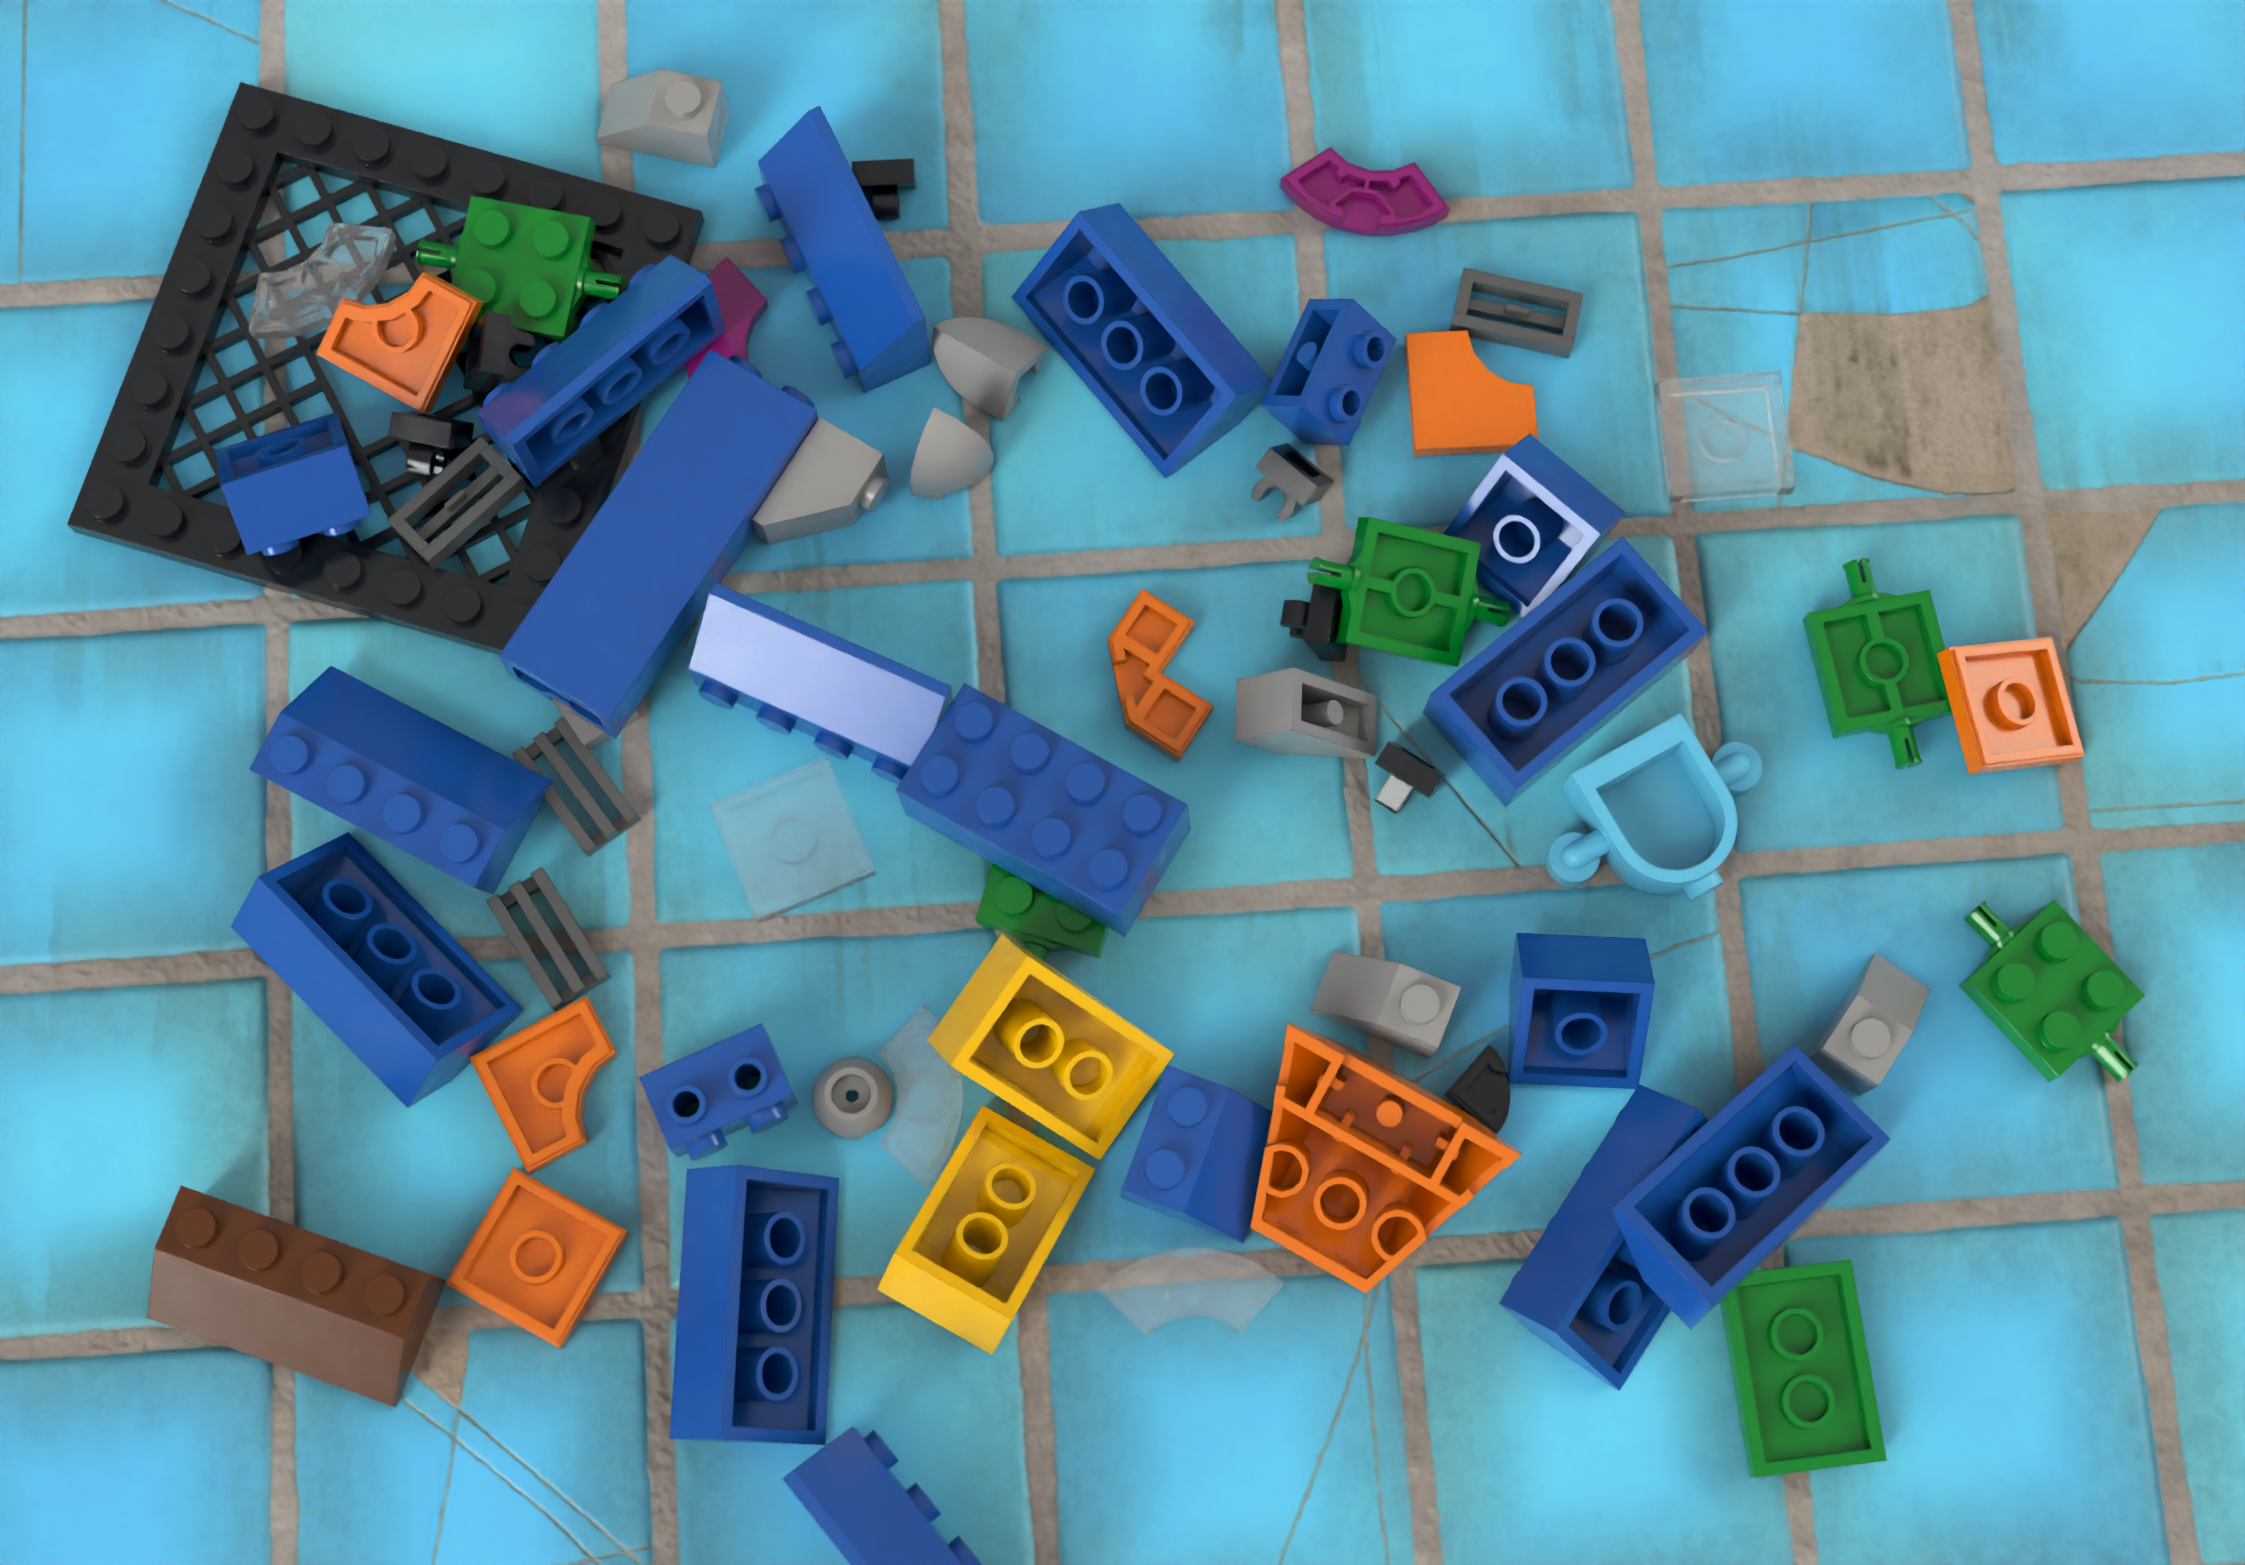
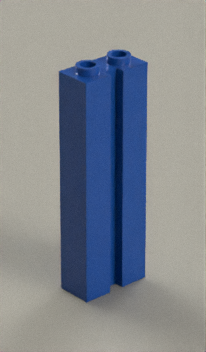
(660, 543)

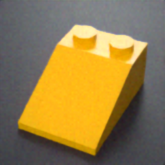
(1049, 1047)
(985, 1229)

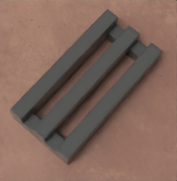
(1519, 291)
(471, 520)
(545, 745)
(520, 893)

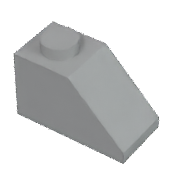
(666, 116)
(822, 486)
(1305, 715)
(1386, 1001)
(1870, 1026)

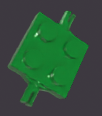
(524, 265)
(1408, 592)
(1879, 663)
(1037, 917)
(2051, 991)

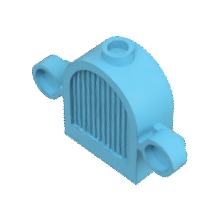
(1656, 812)

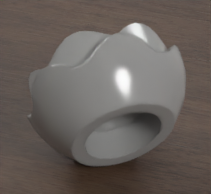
(856, 1118)

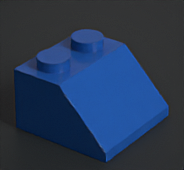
(292, 485)
(1533, 524)
(1578, 1010)
(1200, 1155)

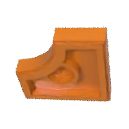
(403, 343)
(1459, 402)
(543, 1079)

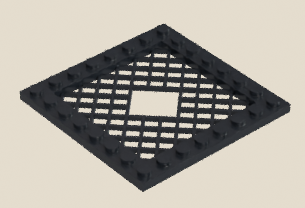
(261, 132)

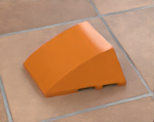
(1364, 1161)

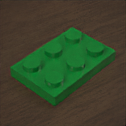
(1802, 1370)

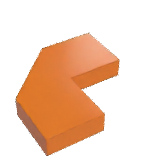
(1149, 700)

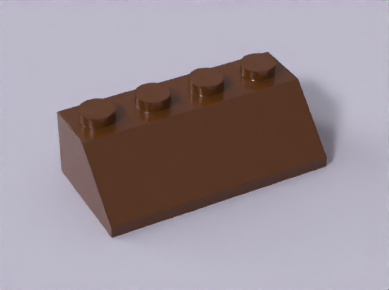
(290, 1296)

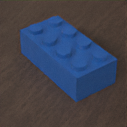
(1564, 671)
(1044, 809)

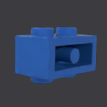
(1329, 372)
(717, 1082)

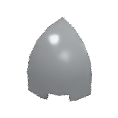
(985, 360)
(949, 457)

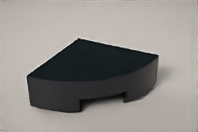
(1483, 1090)

